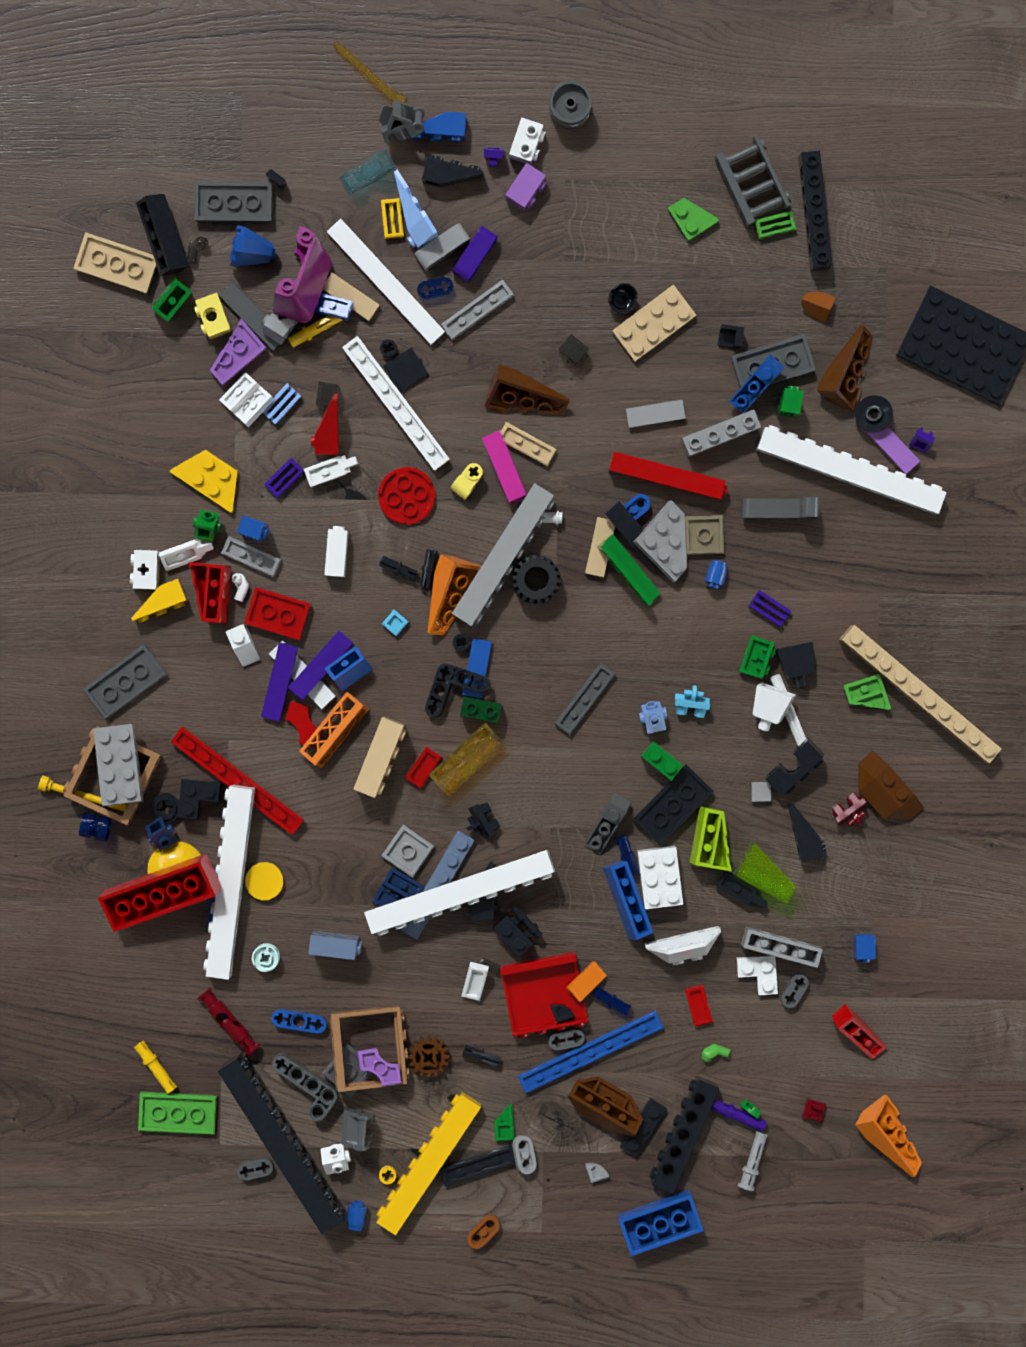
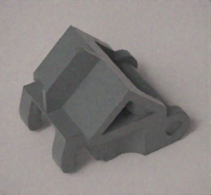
(401, 121)
(354, 1129)

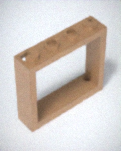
(79, 768)
(401, 1052)

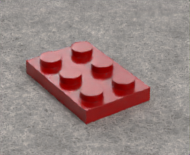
(277, 613)

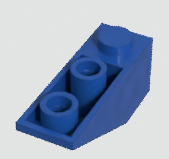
(445, 126)
(756, 384)

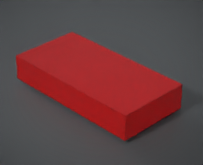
(423, 767)
(698, 1005)

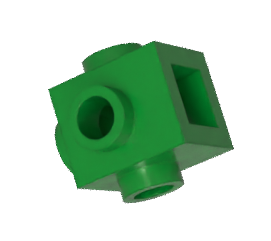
(206, 525)

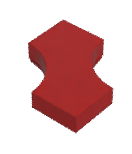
(299, 716)

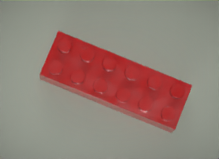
(160, 892)

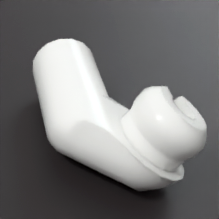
(242, 586)

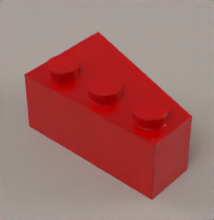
(212, 590)

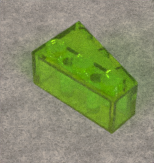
(764, 874)

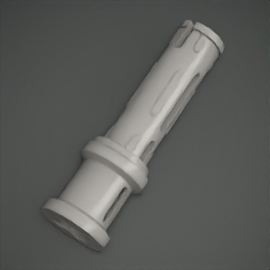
(751, 1169)

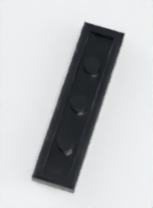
(627, 527)
(477, 1165)

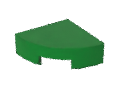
(749, 1107)

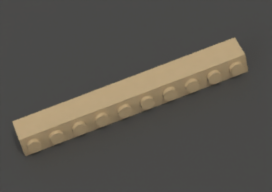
(920, 694)

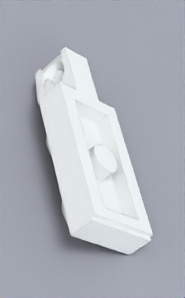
(329, 470)
(184, 553)

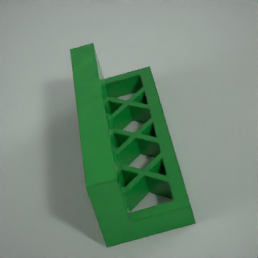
(629, 570)

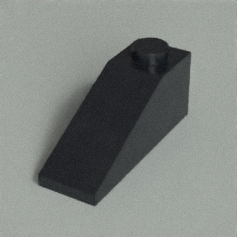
(807, 840)

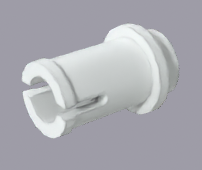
(553, 517)

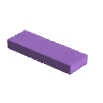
(895, 449)

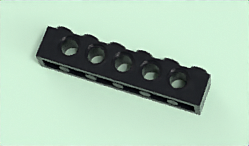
(815, 211)
(669, 1180)

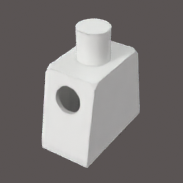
(771, 705)

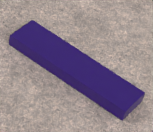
(316, 668)
(279, 681)

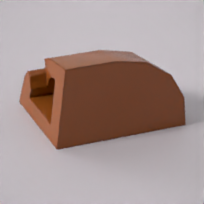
(817, 305)

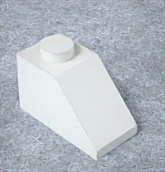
(243, 645)

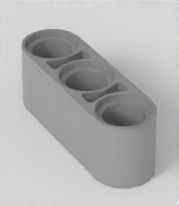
(442, 246)

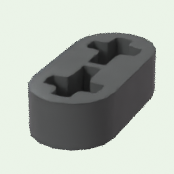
(791, 987)
(567, 1043)
(256, 1173)

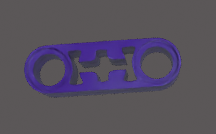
(475, 254)

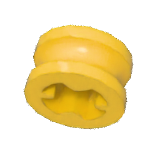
(391, 1179)

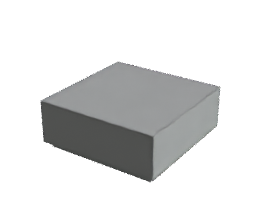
(760, 791)

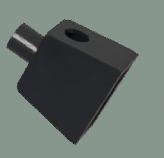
(797, 662)

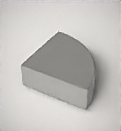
(596, 1172)

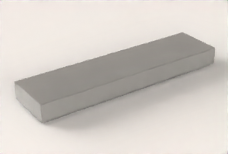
(477, 310)

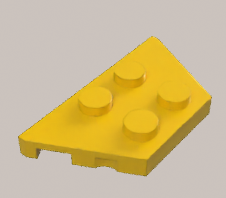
(210, 478)

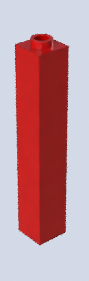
(668, 476)

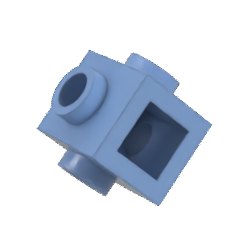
(653, 716)

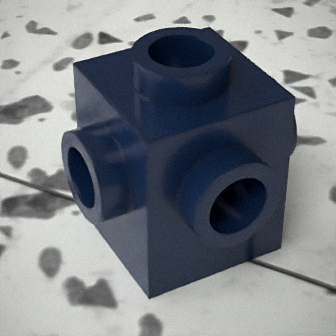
(160, 834)

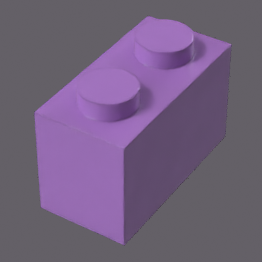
(525, 187)

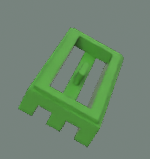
(785, 230)

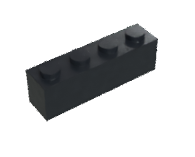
(162, 234)

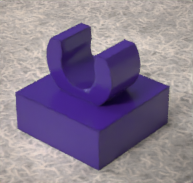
(493, 153)
(922, 440)

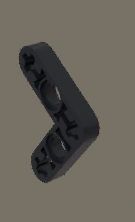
(452, 679)

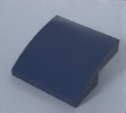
(396, 887)

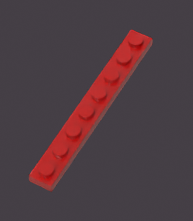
(232, 775)

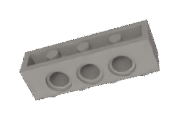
(720, 433)
(781, 947)

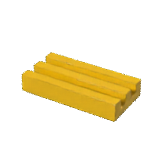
(394, 234)

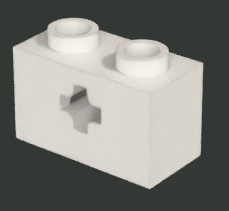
(151, 561)

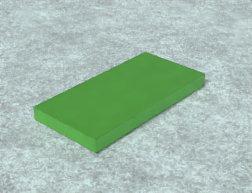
(177, 1113)

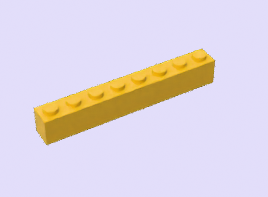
(428, 1163)

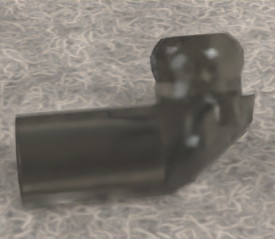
(493, 967)

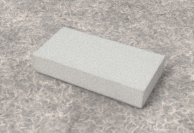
(475, 981)

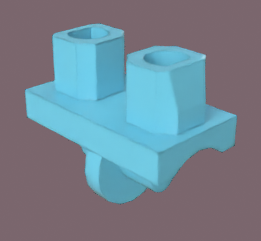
(692, 699)

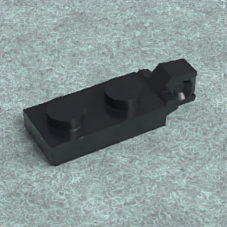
(740, 889)

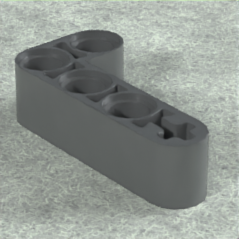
(781, 508)
(302, 1082)

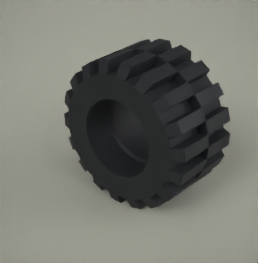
(553, 579)

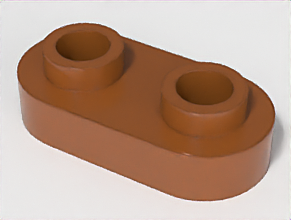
(483, 1231)

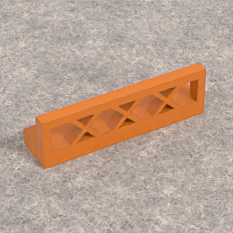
(338, 735)

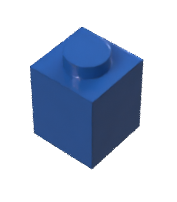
(864, 947)

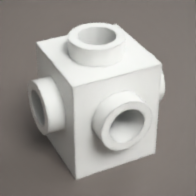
(335, 1159)

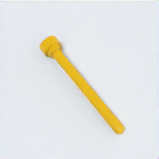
(46, 785)

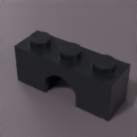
(784, 779)

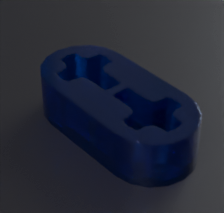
(436, 292)

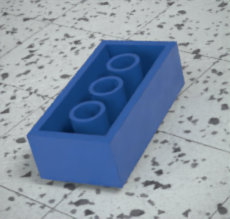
(660, 1222)

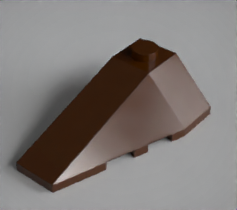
(843, 376)
(517, 391)

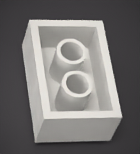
(659, 877)

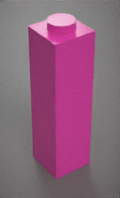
(505, 467)

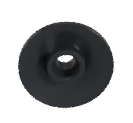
(871, 405)

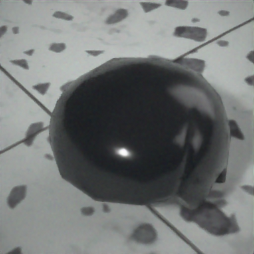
(622, 298)

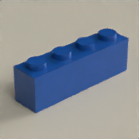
(627, 900)

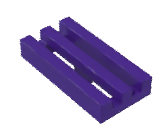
(289, 473)
(774, 602)

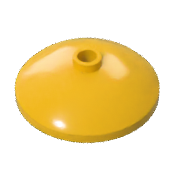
(172, 855)

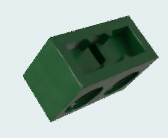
(480, 709)

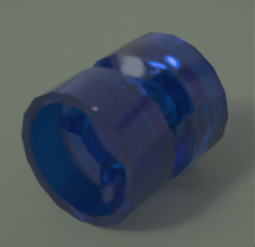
(90, 822)

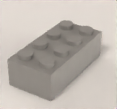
(118, 765)

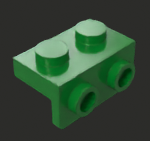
(757, 657)

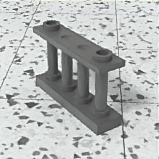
(741, 197)

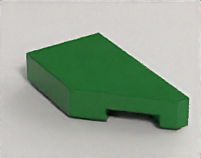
(504, 1125)

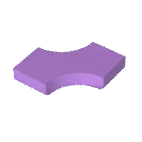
(371, 1061)

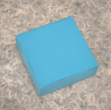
(395, 622)

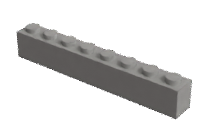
(503, 554)

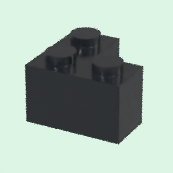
(195, 791)

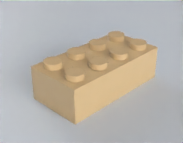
(379, 757)

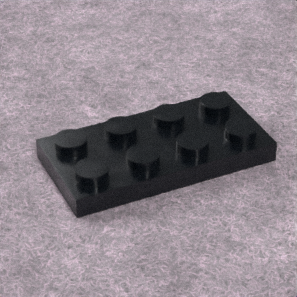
(673, 805)

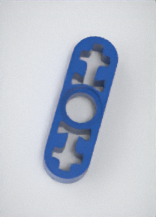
(312, 1028)

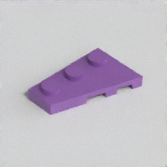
(237, 354)

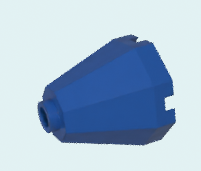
(250, 249)

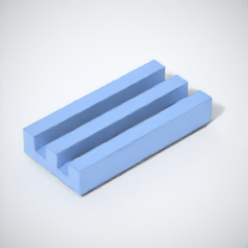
(283, 401)

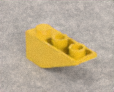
(165, 596)

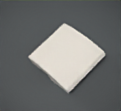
(247, 399)

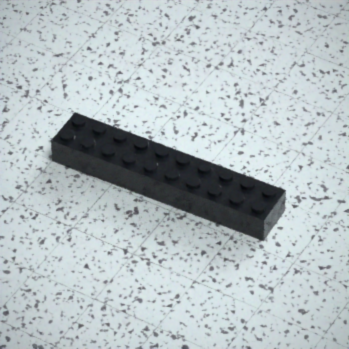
(281, 1142)

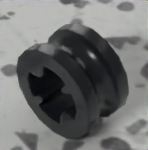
(386, 342)
(460, 636)

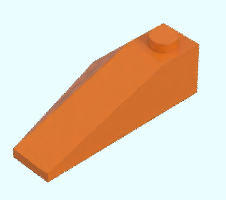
(449, 585)
(883, 1129)

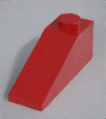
(327, 432)
(858, 1032)

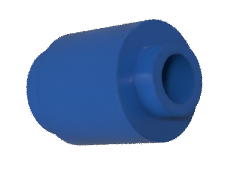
(716, 574)
(356, 1215)

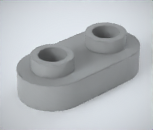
(524, 1153)

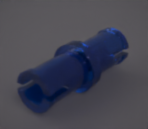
(627, 853)
(611, 1001)

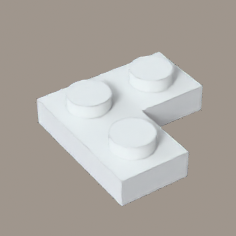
(764, 968)

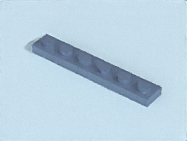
(443, 874)

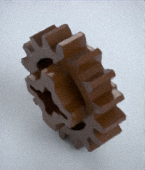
(435, 1063)

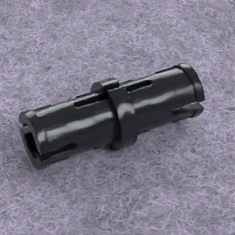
(428, 568)

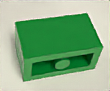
(171, 299)
(790, 402)
(661, 760)

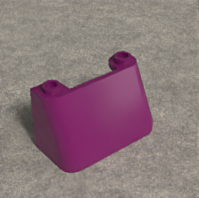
(300, 297)

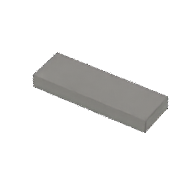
(655, 413)
(251, 556)

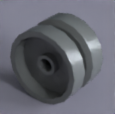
(572, 93)

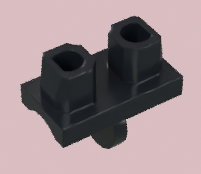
(479, 822)

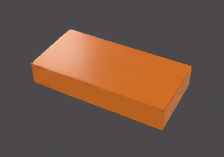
(586, 981)

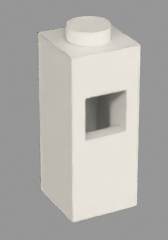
(336, 552)

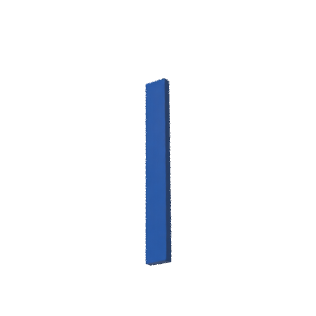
(590, 1051)

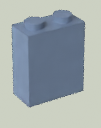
(334, 945)

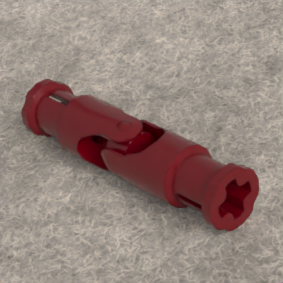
(235, 1029)

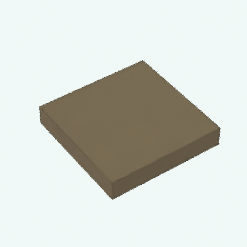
(704, 535)

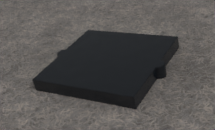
(406, 369)

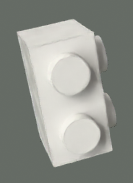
(526, 141)

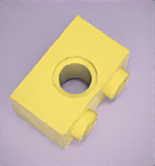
(212, 304)

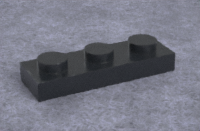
(651, 1115)

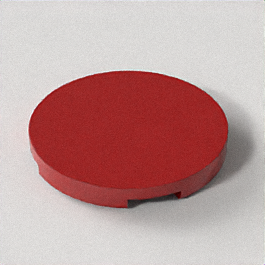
(406, 495)

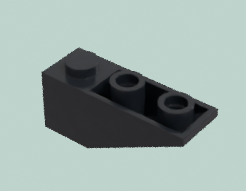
(444, 173)
(486, 907)

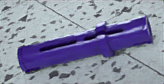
(743, 1117)

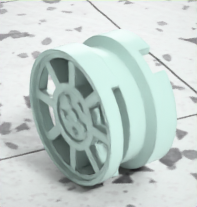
(265, 957)

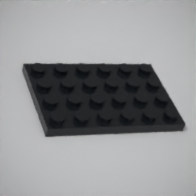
(964, 345)

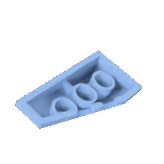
(418, 224)

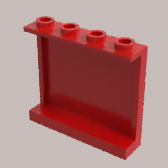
(536, 985)

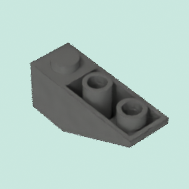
(607, 822)

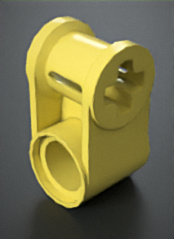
(465, 483)

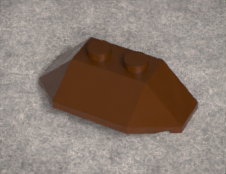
(886, 790)
(606, 1105)

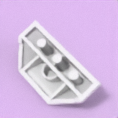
(684, 946)

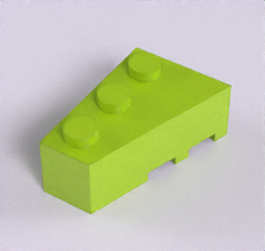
(710, 840)

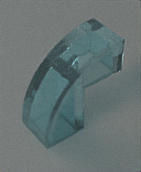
(369, 172)

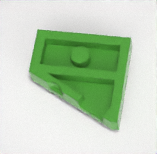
(691, 218)
(867, 692)

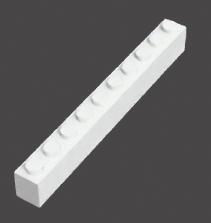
(851, 471)
(231, 877)
(459, 892)

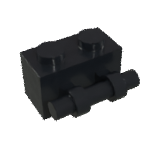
(513, 934)

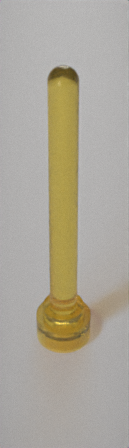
(369, 74)

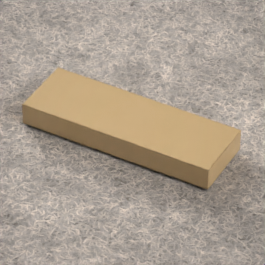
(362, 304)
(527, 444)
(597, 561)

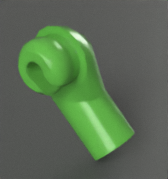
(714, 1050)

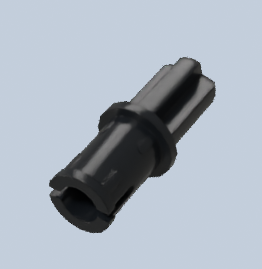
(397, 568)
(481, 1056)

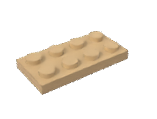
(115, 263)
(654, 323)

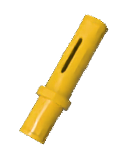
(312, 330)
(153, 1064)

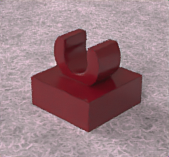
(813, 1110)

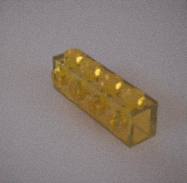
(467, 759)

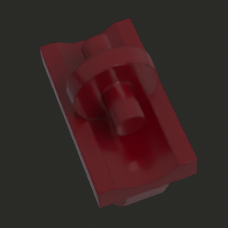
(844, 815)

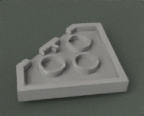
(665, 541)

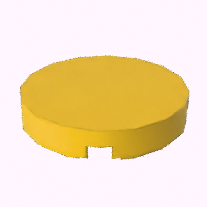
(264, 881)

